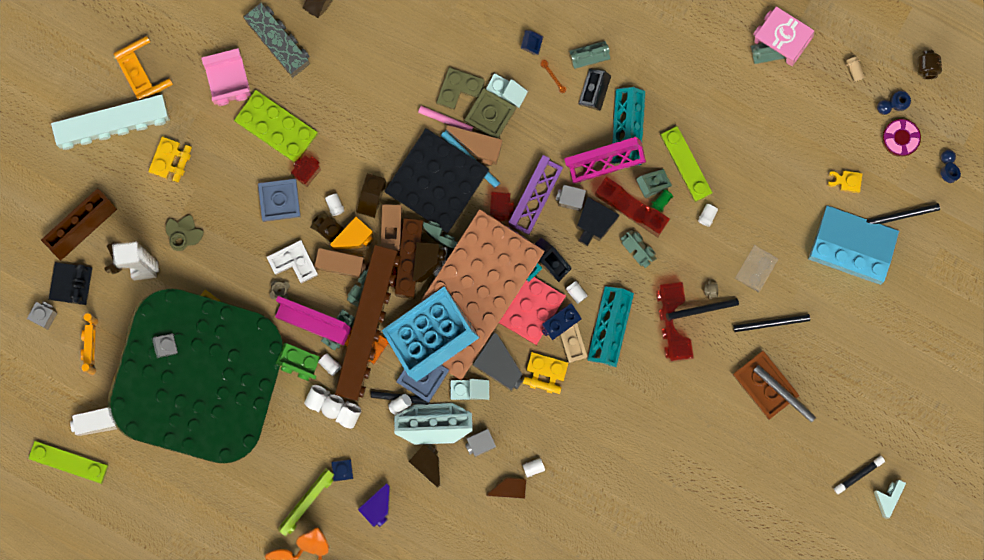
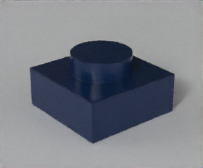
(531, 42)
(342, 470)

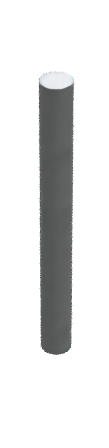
(784, 393)

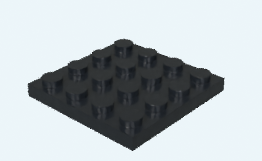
(437, 180)

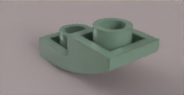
(435, 233)

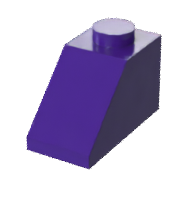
(377, 507)

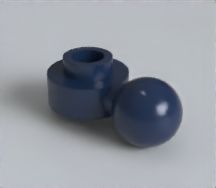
(885, 107)
(950, 171)

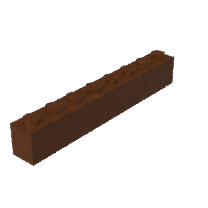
(367, 323)

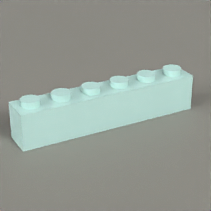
(110, 121)

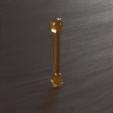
(544, 64)

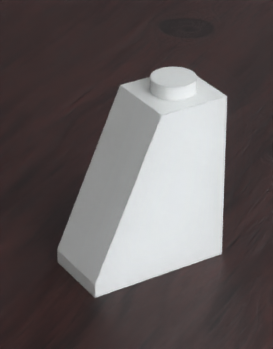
(92, 422)

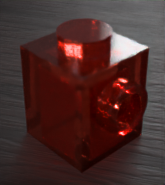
(306, 169)
(501, 205)

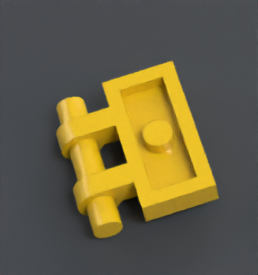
(165, 157)
(546, 367)

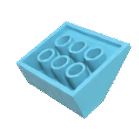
(854, 245)
(430, 334)

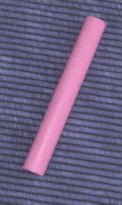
(444, 119)

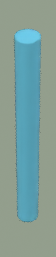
(447, 137)

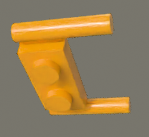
(135, 73)
(89, 337)

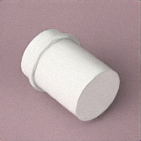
(334, 204)
(707, 215)
(576, 292)
(329, 364)
(398, 405)
(533, 467)

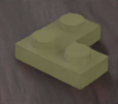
(456, 83)

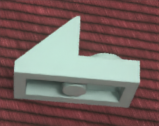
(507, 90)
(470, 389)
(888, 503)

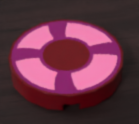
(901, 137)

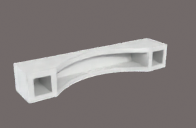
(136, 258)

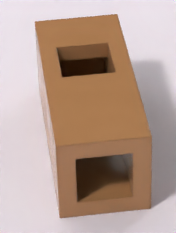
(391, 227)
(340, 263)

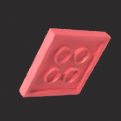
(531, 308)

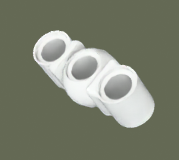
(332, 406)

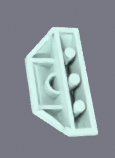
(433, 423)

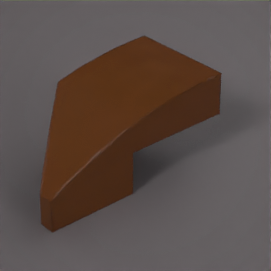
(509, 488)

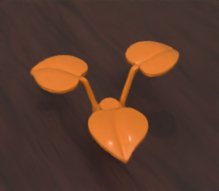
(311, 542)

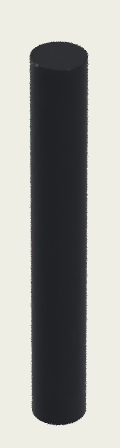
(392, 396)

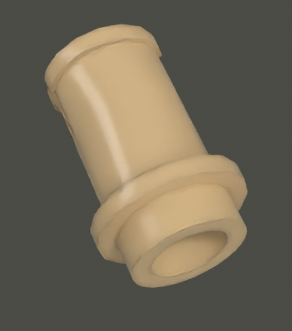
(855, 69)

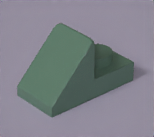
(653, 183)

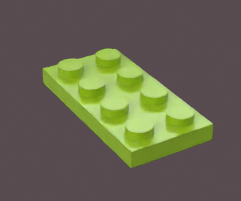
(275, 126)

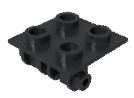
(70, 283)

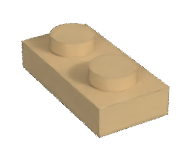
(573, 344)

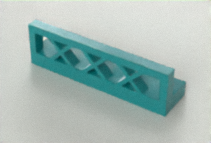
(634, 119)
(614, 326)

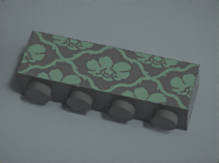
(276, 39)

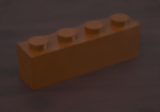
(79, 224)
(411, 234)

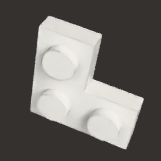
(295, 257)

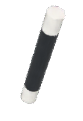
(858, 475)

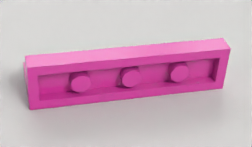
(602, 153)
(312, 321)

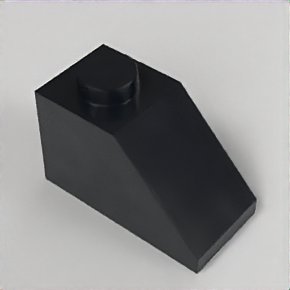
(552, 261)

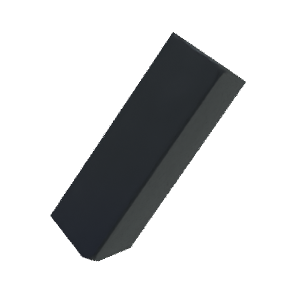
(595, 89)

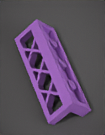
(530, 189)

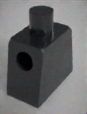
(595, 221)

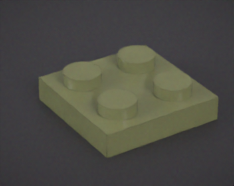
(490, 114)

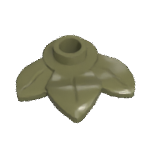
(183, 230)

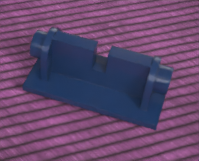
(561, 322)

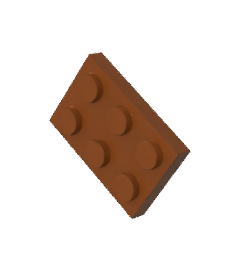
(760, 392)

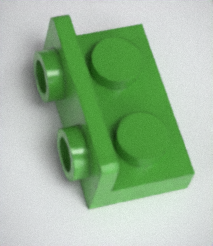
(298, 361)

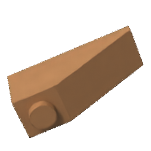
(480, 146)

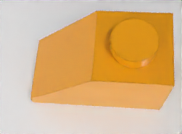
(353, 236)

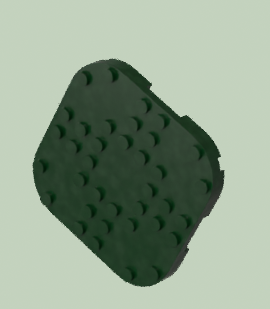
(210, 392)

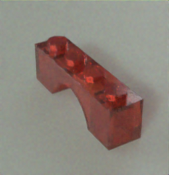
(620, 200)
(678, 347)

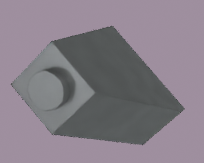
(499, 364)

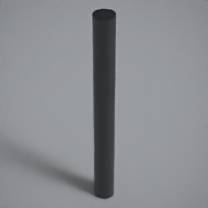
(904, 214)
(702, 309)
(771, 323)

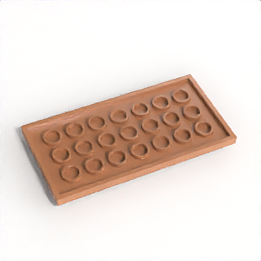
(484, 279)

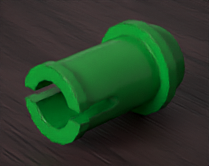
(662, 200)

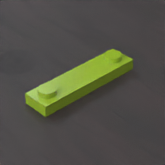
(686, 164)
(68, 462)
(323, 480)

